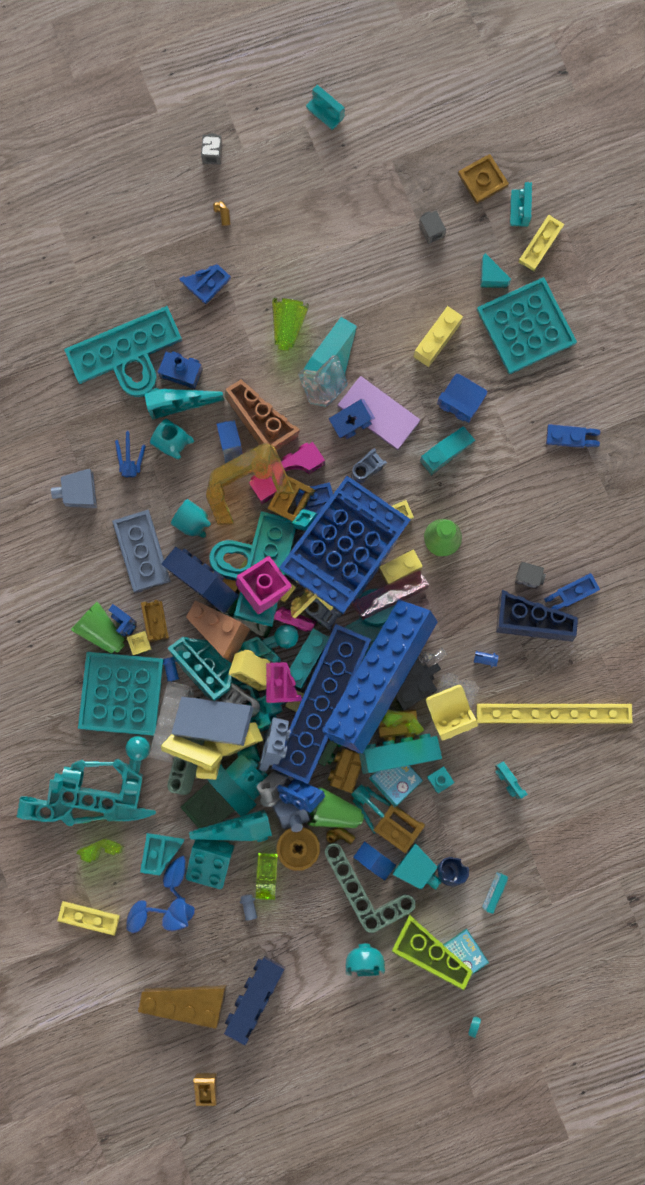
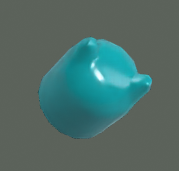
(170, 439)
(191, 519)

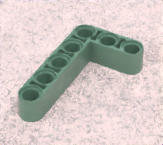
(179, 774)
(360, 894)

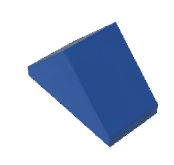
(374, 861)

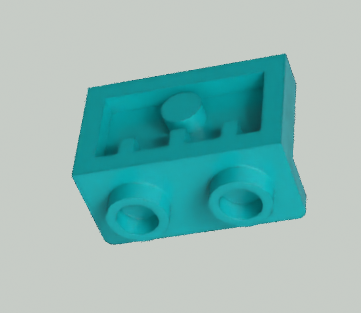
(326, 107)
(521, 205)

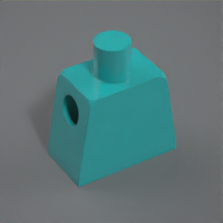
(417, 869)

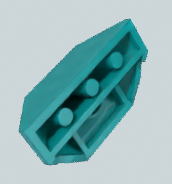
(203, 666)

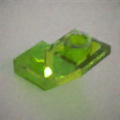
(394, 718)
(93, 851)
(266, 876)

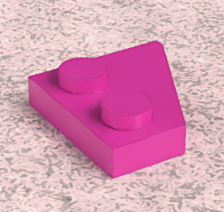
(302, 622)
(280, 684)

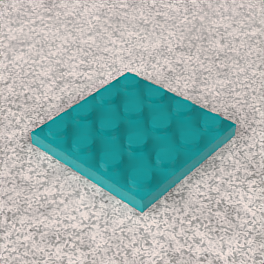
(526, 325)
(121, 693)

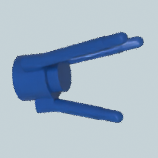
(129, 468)

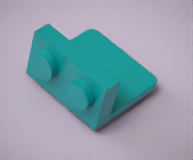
(209, 862)

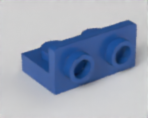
(127, 623)
(301, 795)

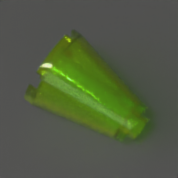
(287, 321)

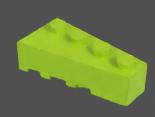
(428, 953)

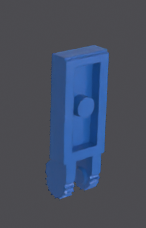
(571, 436)
(574, 591)

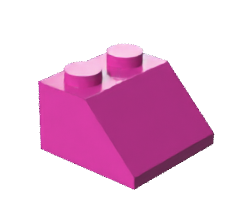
(263, 584)

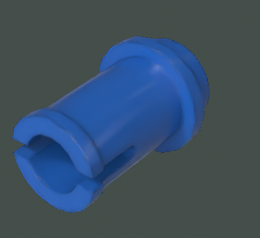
(486, 658)
(170, 669)

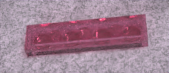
(390, 594)

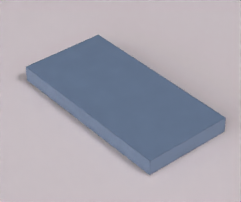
(141, 551)
(212, 721)

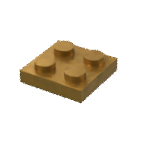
(483, 179)

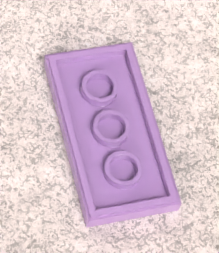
(391, 420)

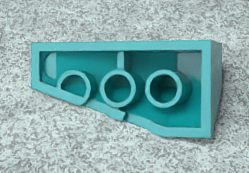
(337, 343)
(173, 401)
(243, 828)

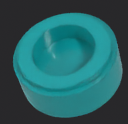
(474, 1026)

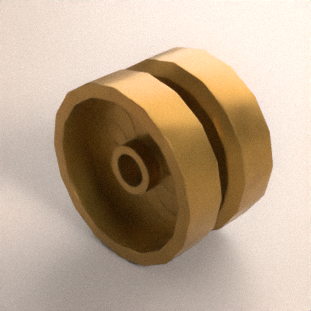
(298, 860)

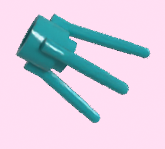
(362, 796)

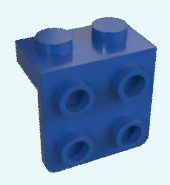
(462, 398)

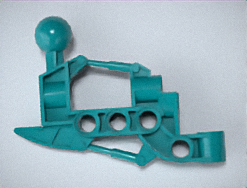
(285, 637)
(124, 804)

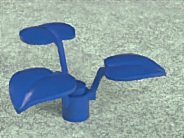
(179, 911)

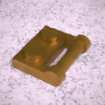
(282, 502)
(394, 832)

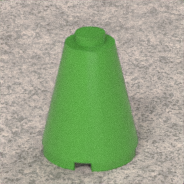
(443, 537)
(99, 629)
(335, 813)

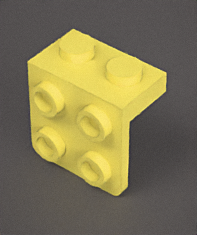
(301, 603)
(451, 712)

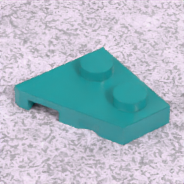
(513, 787)
(159, 852)

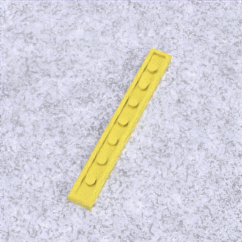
(554, 713)

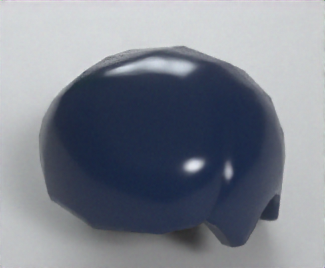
(452, 872)

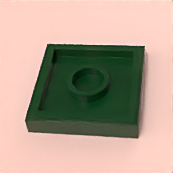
(207, 807)

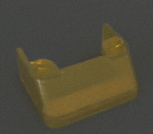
(262, 461)

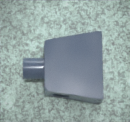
(77, 490)
(290, 816)

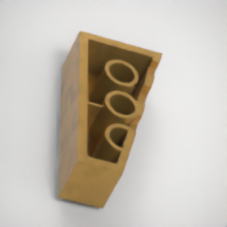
(185, 1004)

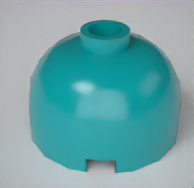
(365, 961)

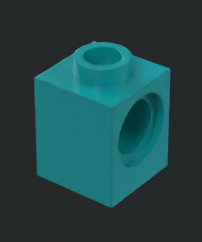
(440, 780)

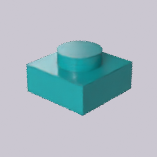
(304, 519)

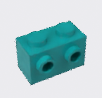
(246, 775)

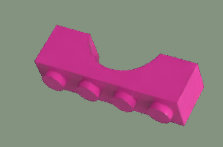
(306, 459)

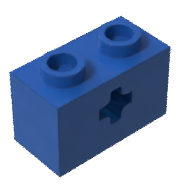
(341, 420)

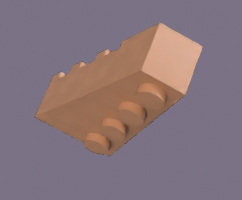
(259, 417)

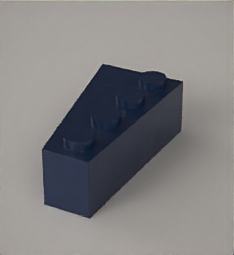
(200, 578)
(533, 619)
(254, 1000)

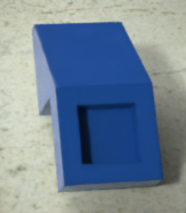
(229, 440)

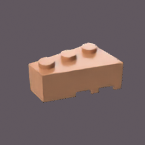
(219, 629)

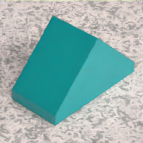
(492, 275)

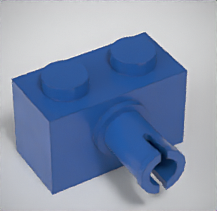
(180, 370)

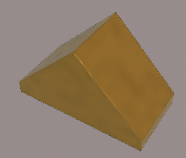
(205, 1089)

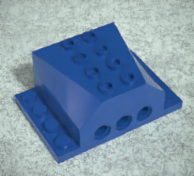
(345, 545)

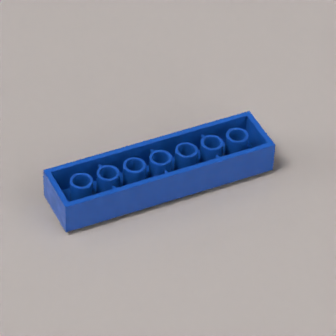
(380, 676)
(330, 680)

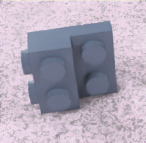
(274, 743)

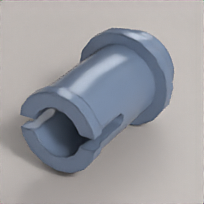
(248, 906)

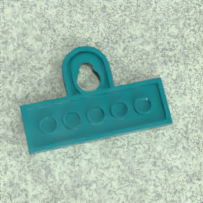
(125, 345)
(273, 539)

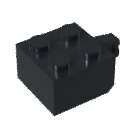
(417, 685)

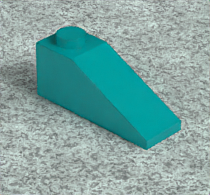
(446, 450)
(232, 792)

